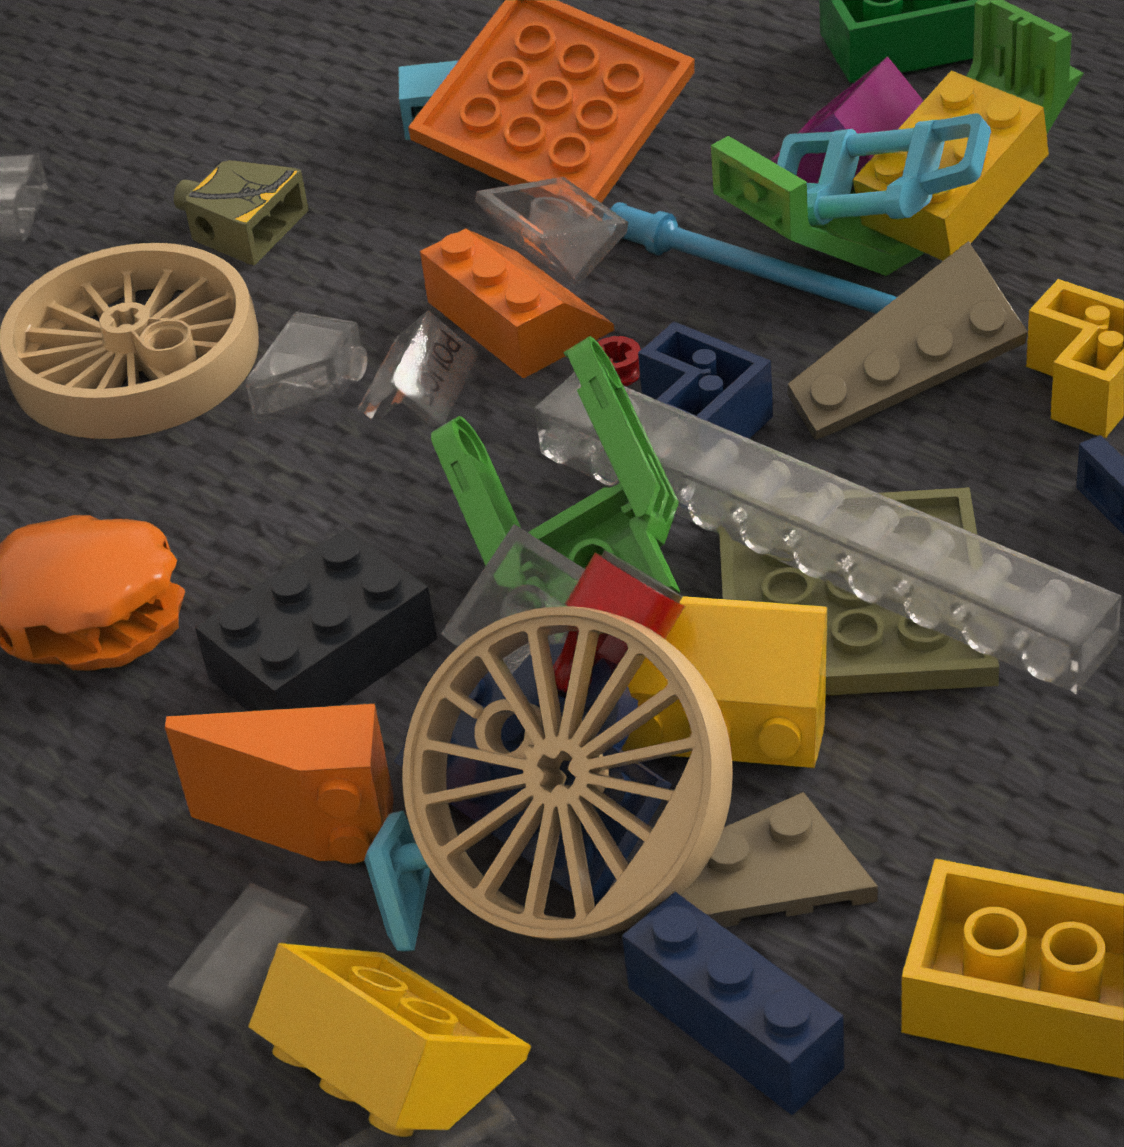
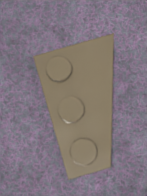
(779, 863)

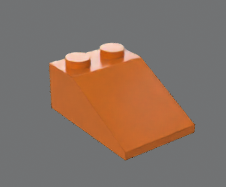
(288, 776)

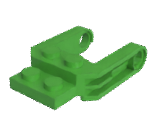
(621, 519)

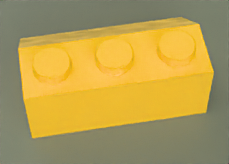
(763, 671)
(382, 1036)

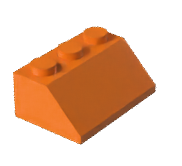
(506, 302)

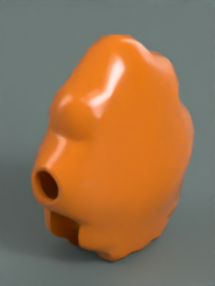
(86, 592)

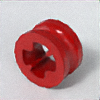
(626, 352)

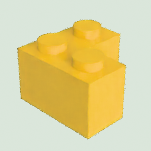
(1081, 344)

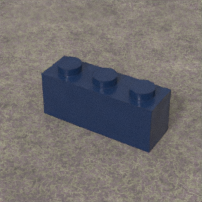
(734, 1002)

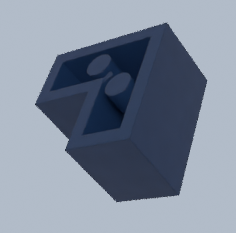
(708, 379)

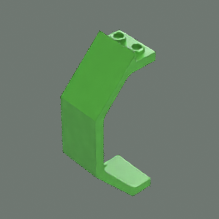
(1010, 54)

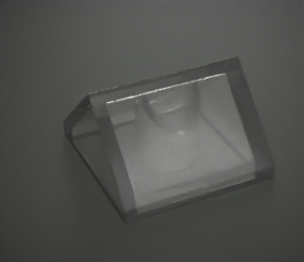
(555, 224)

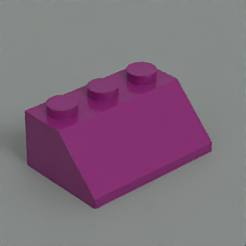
(871, 104)

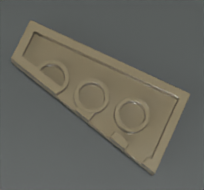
(917, 341)

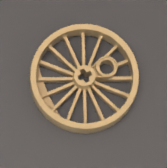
(73, 367)
(672, 850)

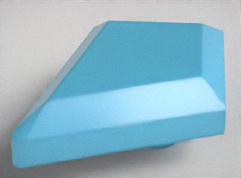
(398, 880)

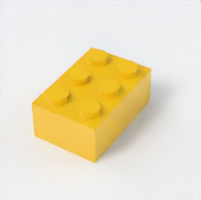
(960, 214)
(1018, 968)

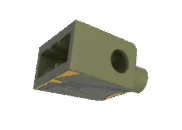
(243, 207)

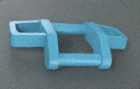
(906, 194)

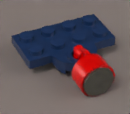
(606, 586)

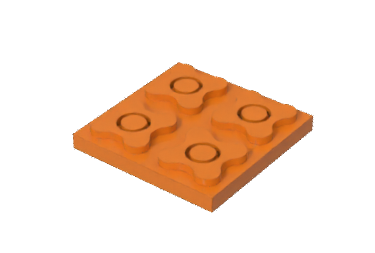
(552, 97)

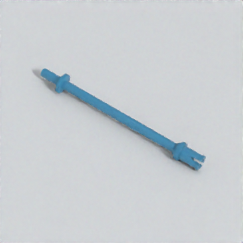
(661, 233)

